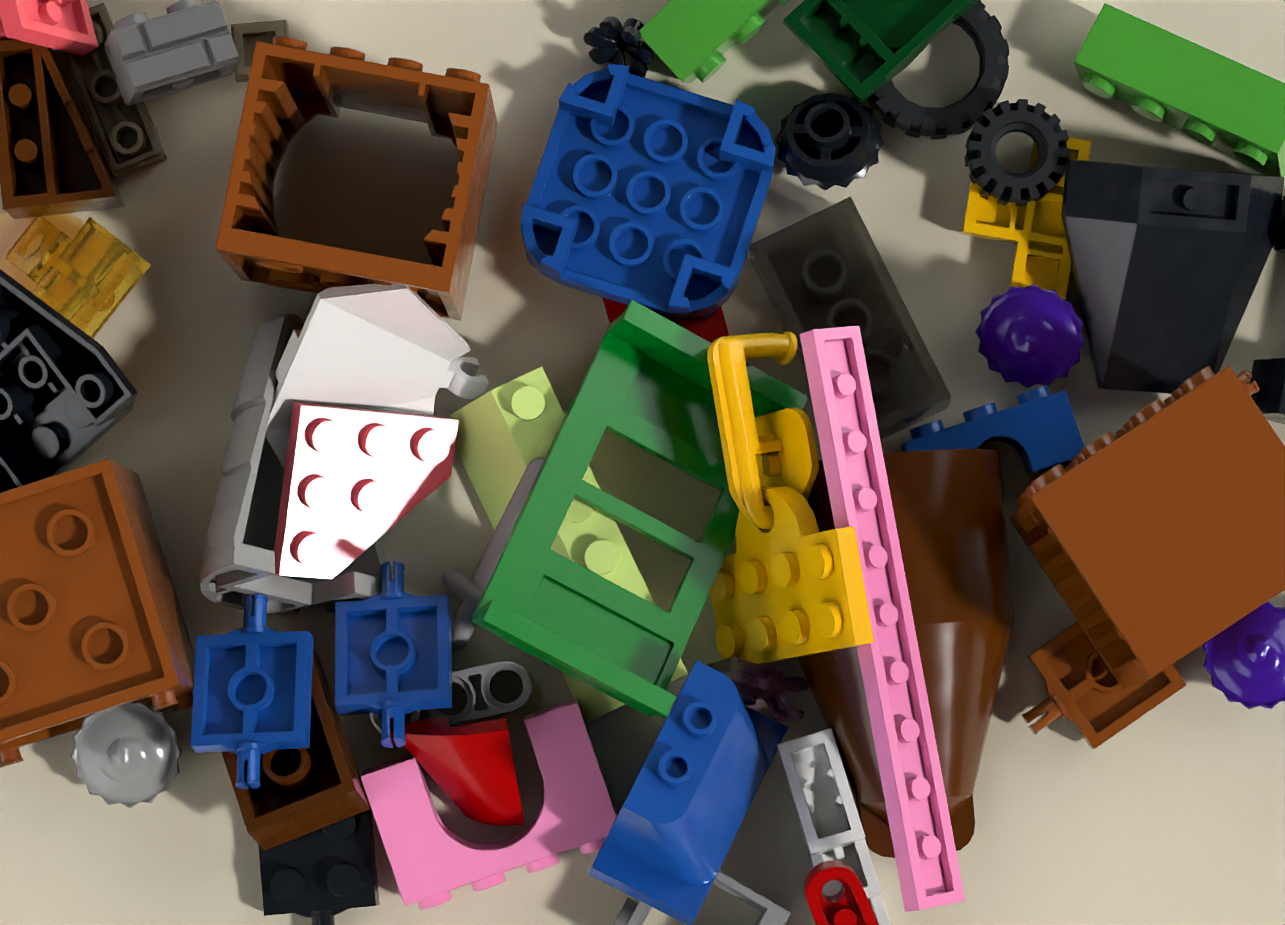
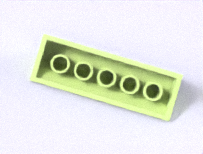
(496, 443)

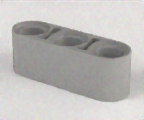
(480, 698)

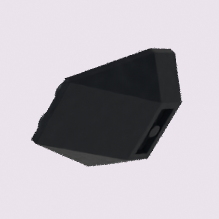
(1164, 265)
(54, 389)

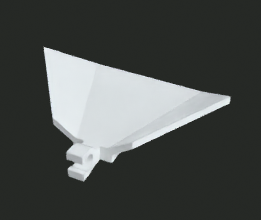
(372, 353)

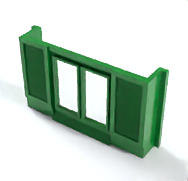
(658, 394)

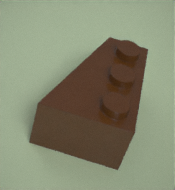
(45, 142)

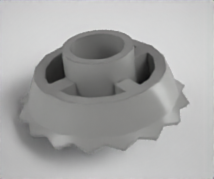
(126, 754)

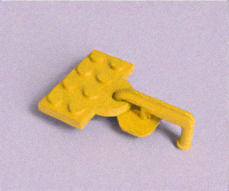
(787, 582)

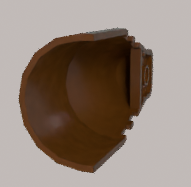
(963, 617)

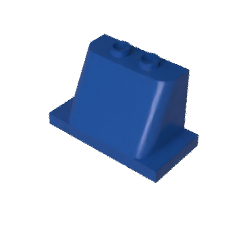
(689, 797)

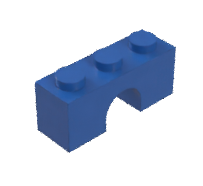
(1037, 428)

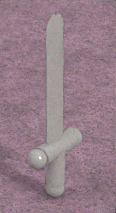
(472, 588)

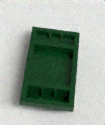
(871, 39)

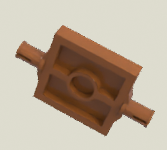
(1088, 693)

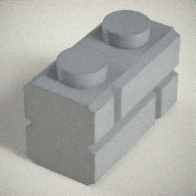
(170, 50)

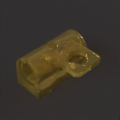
(80, 275)

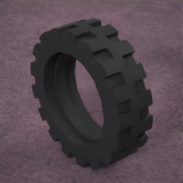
(962, 115)

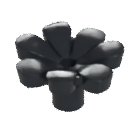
(620, 45)

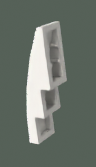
(829, 812)

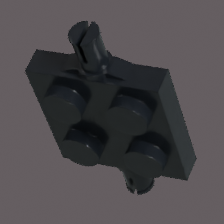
(322, 871)

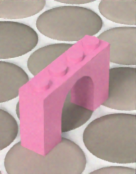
(434, 859)

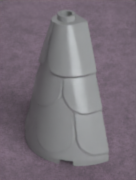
(245, 514)

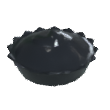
(829, 140)

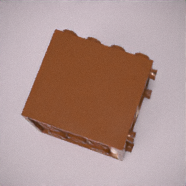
(295, 86)
(1165, 525)
(84, 606)

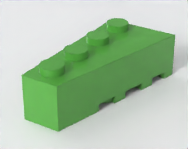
(696, 33)
(1186, 88)

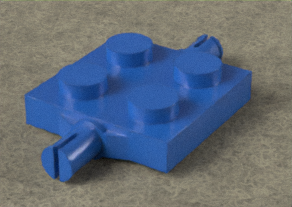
(393, 654)
(252, 691)

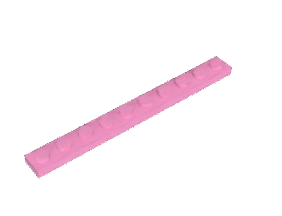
(892, 663)

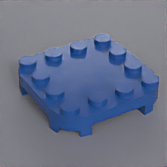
(648, 194)

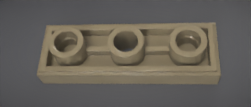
(122, 130)

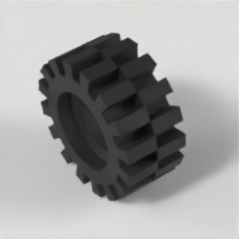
(1028, 120)

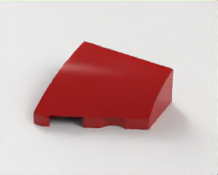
(470, 766)

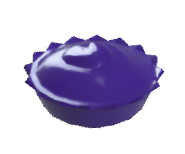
(1030, 336)
(1250, 658)

